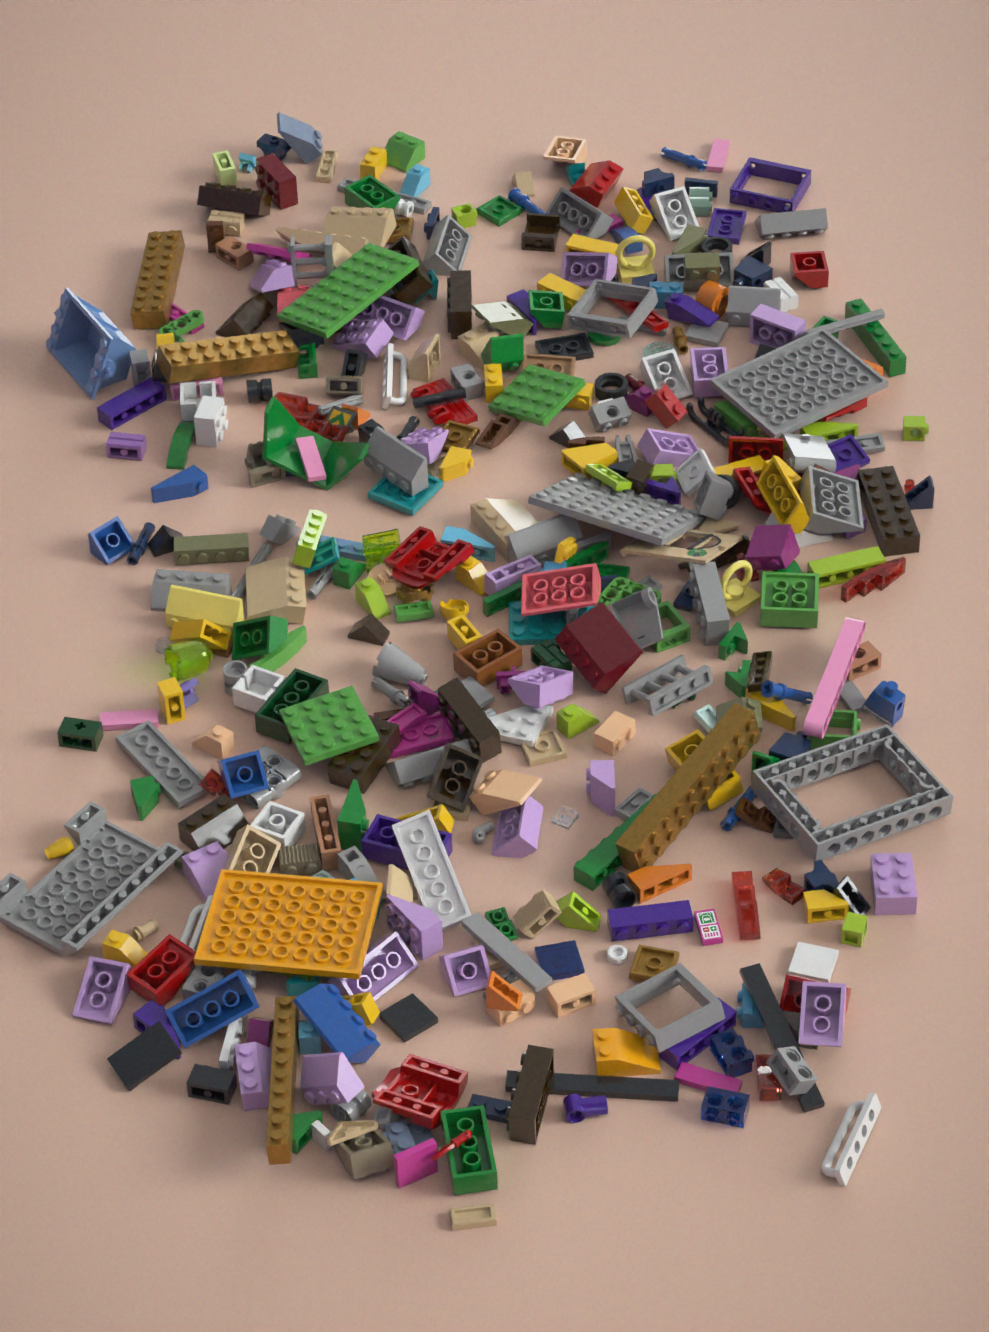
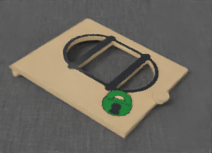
(691, 554)

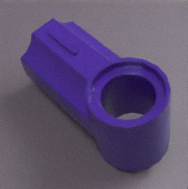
(578, 1108)

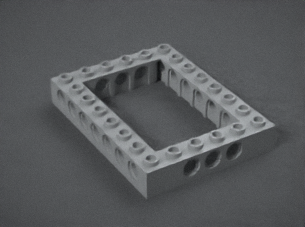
(928, 800)

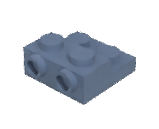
(406, 1135)

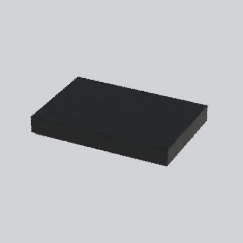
(570, 345)
(144, 1055)

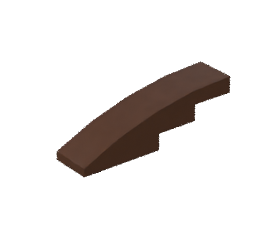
(497, 431)

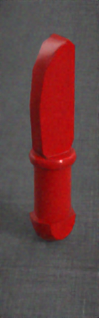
(454, 1143)

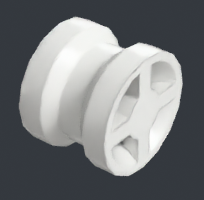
(404, 208)

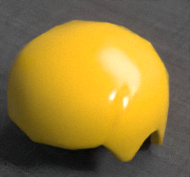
(454, 608)

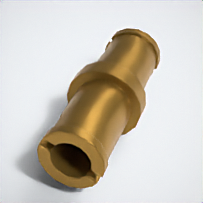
(680, 340)

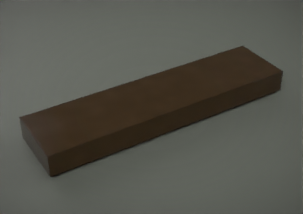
(759, 670)

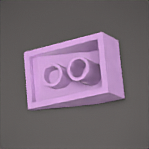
(666, 447)
(204, 867)
(102, 990)
(822, 1014)

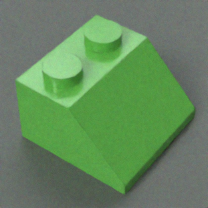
(404, 151)

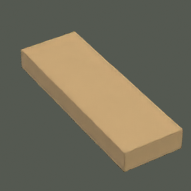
(326, 166)

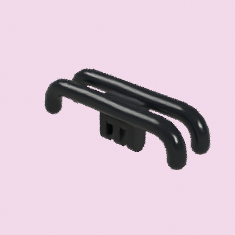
(714, 423)

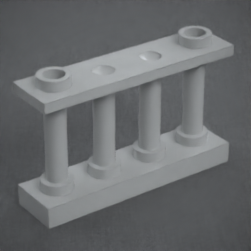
(327, 260)
(671, 694)

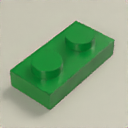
(611, 569)

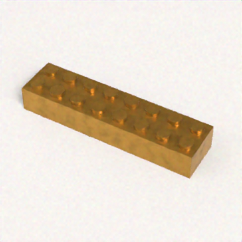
(157, 279)
(227, 356)

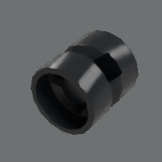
(259, 390)
(619, 890)

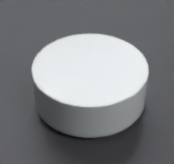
(617, 954)

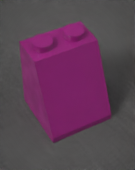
(772, 547)

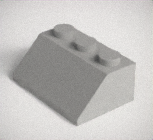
(745, 300)

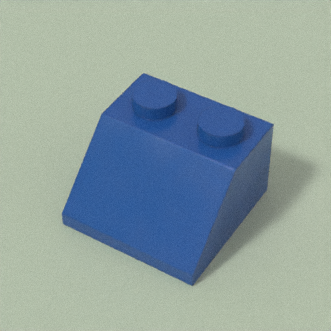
(243, 774)

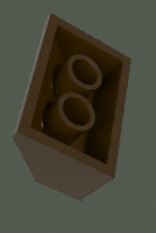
(246, 317)
(212, 823)

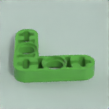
(195, 320)
(625, 589)

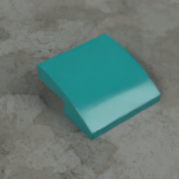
(326, 553)

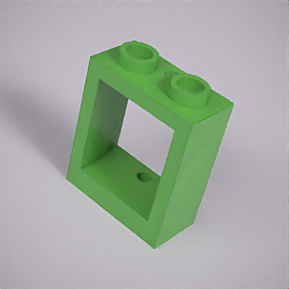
(679, 634)
(839, 719)

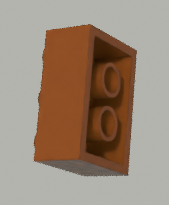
(487, 656)

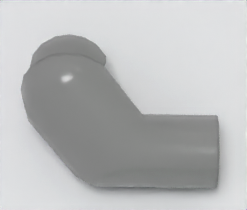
(479, 832)

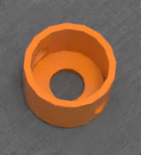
(713, 297)

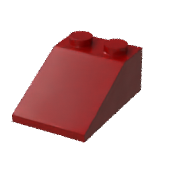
(162, 971)

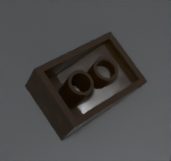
(454, 777)

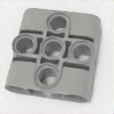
(279, 774)

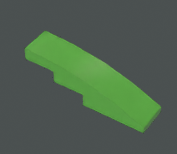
(289, 647)

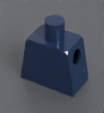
(752, 273)
(790, 745)

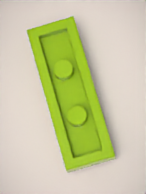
(608, 477)

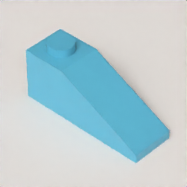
(483, 549)

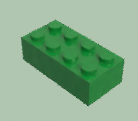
(473, 1162)

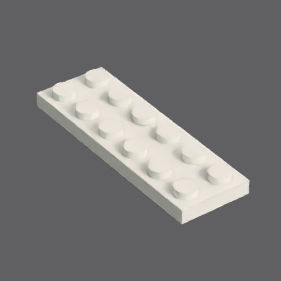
(431, 869)

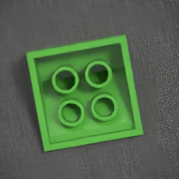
(789, 599)

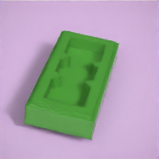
(413, 611)

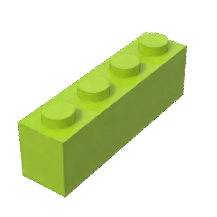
(309, 538)
(845, 566)

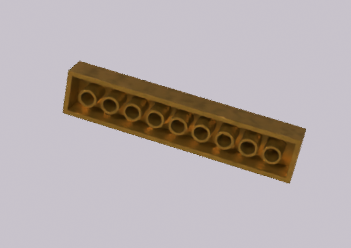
(688, 788)

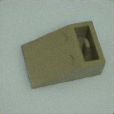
(503, 317)

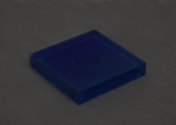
(560, 960)

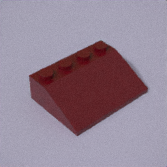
(599, 647)

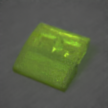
(379, 546)

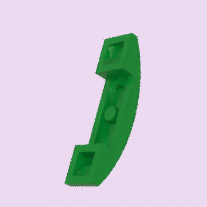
(180, 445)

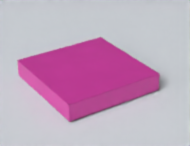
(415, 1163)

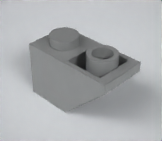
(279, 529)

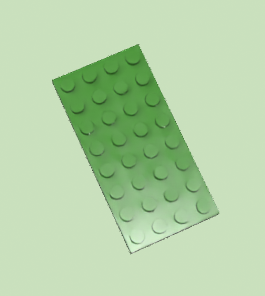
(347, 290)

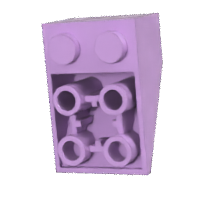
(364, 336)
(427, 442)
(415, 925)

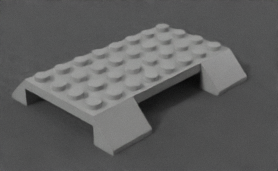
(86, 886)

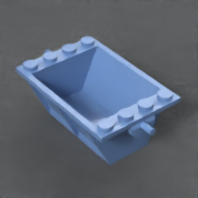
(88, 344)

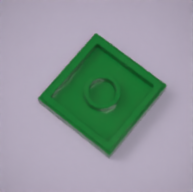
(499, 210)

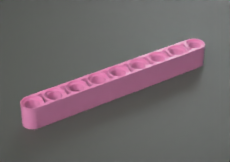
(834, 678)

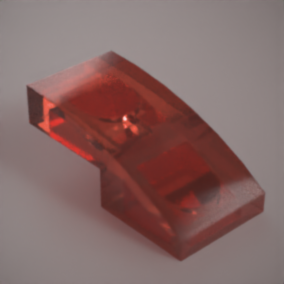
(782, 885)

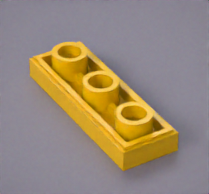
(566, 549)

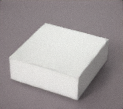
(320, 1134)

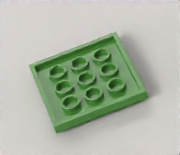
(537, 395)
(329, 725)

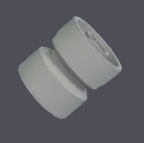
(232, 673)
(352, 1110)

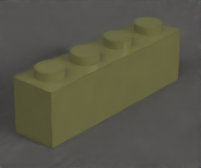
(211, 549)

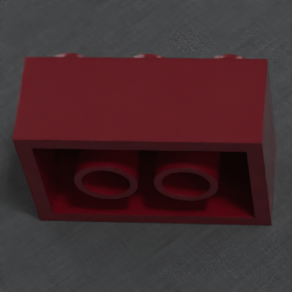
(277, 181)

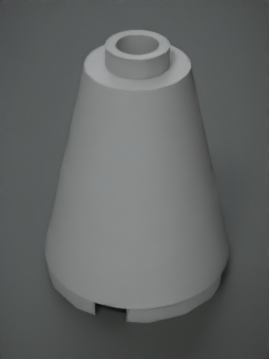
(398, 666)

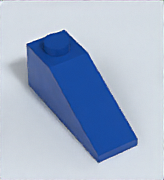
(181, 485)

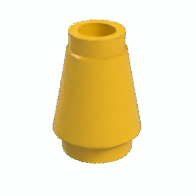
(59, 848)

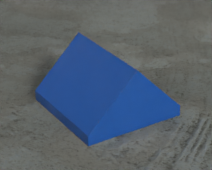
(110, 541)

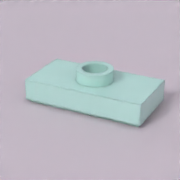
(706, 717)

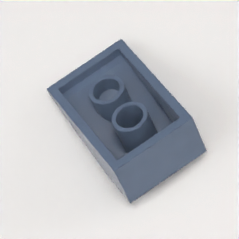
(301, 137)

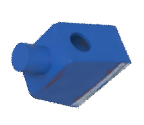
(886, 703)

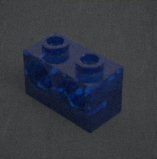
(731, 1053)
(725, 1107)

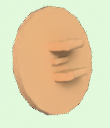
(383, 577)

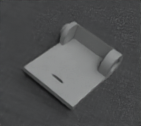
(809, 451)
(639, 617)

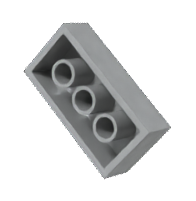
(709, 603)

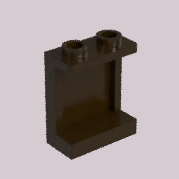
(541, 232)

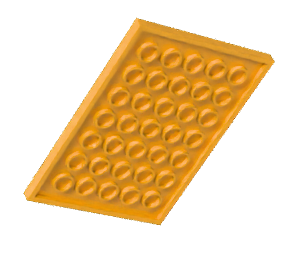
(289, 924)

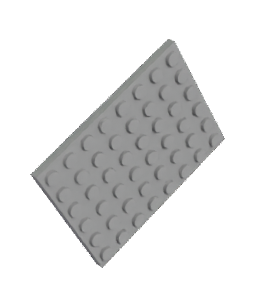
(799, 383)
(617, 511)

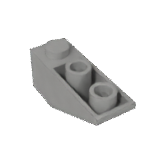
(354, 865)

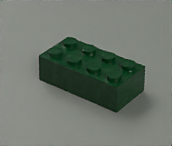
(294, 689)

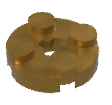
(409, 594)

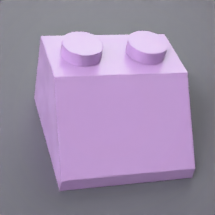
(601, 785)
(465, 969)

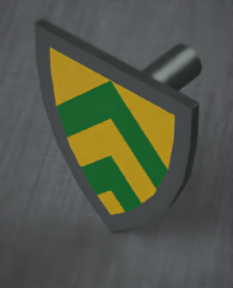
(342, 417)

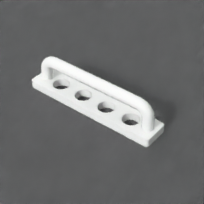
(387, 397)
(203, 908)
(856, 1140)

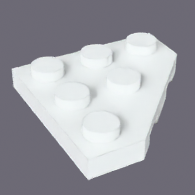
(522, 724)

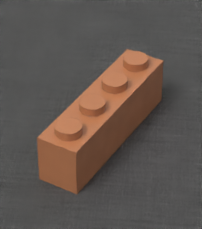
(325, 831)

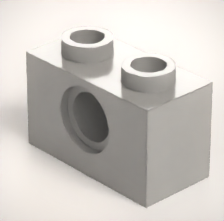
(467, 377)
(615, 407)

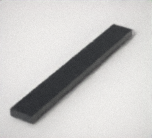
(776, 1024)
(608, 1085)

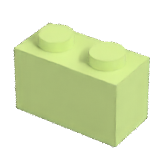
(224, 168)

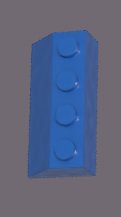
(212, 1008)
(337, 1023)

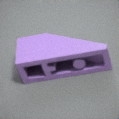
(509, 574)

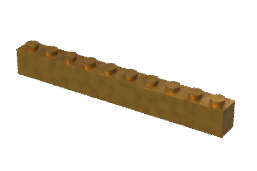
(282, 1081)

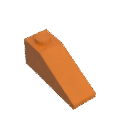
(656, 880)

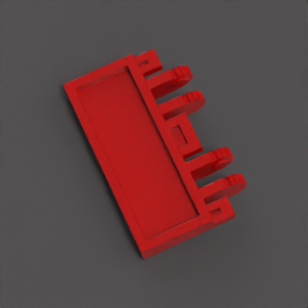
(455, 411)

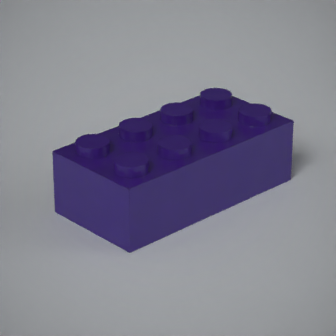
(382, 845)

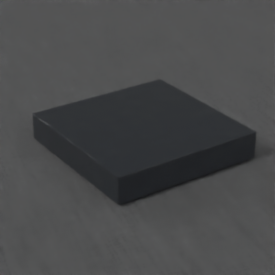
(408, 1017)

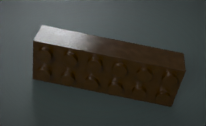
(888, 511)

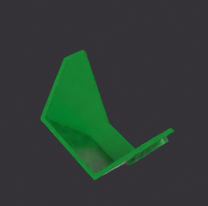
(281, 449)

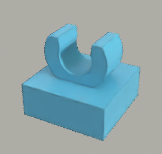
(247, 160)

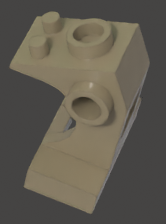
(261, 471)

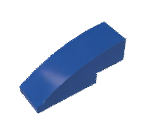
(624, 232)

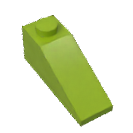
(830, 430)

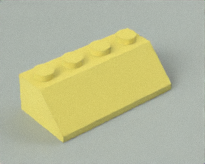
(195, 604)

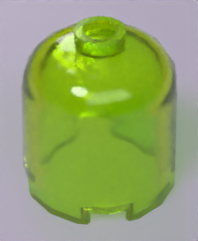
(188, 658)

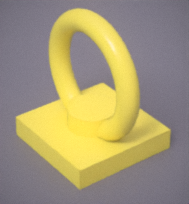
(636, 265)
(738, 594)

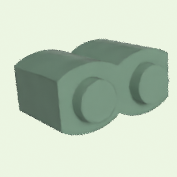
(700, 200)

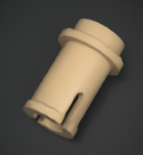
(144, 930)

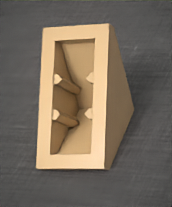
(524, 183)

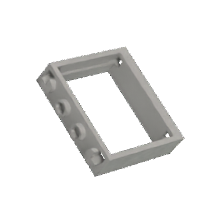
(580, 320)
(681, 1029)

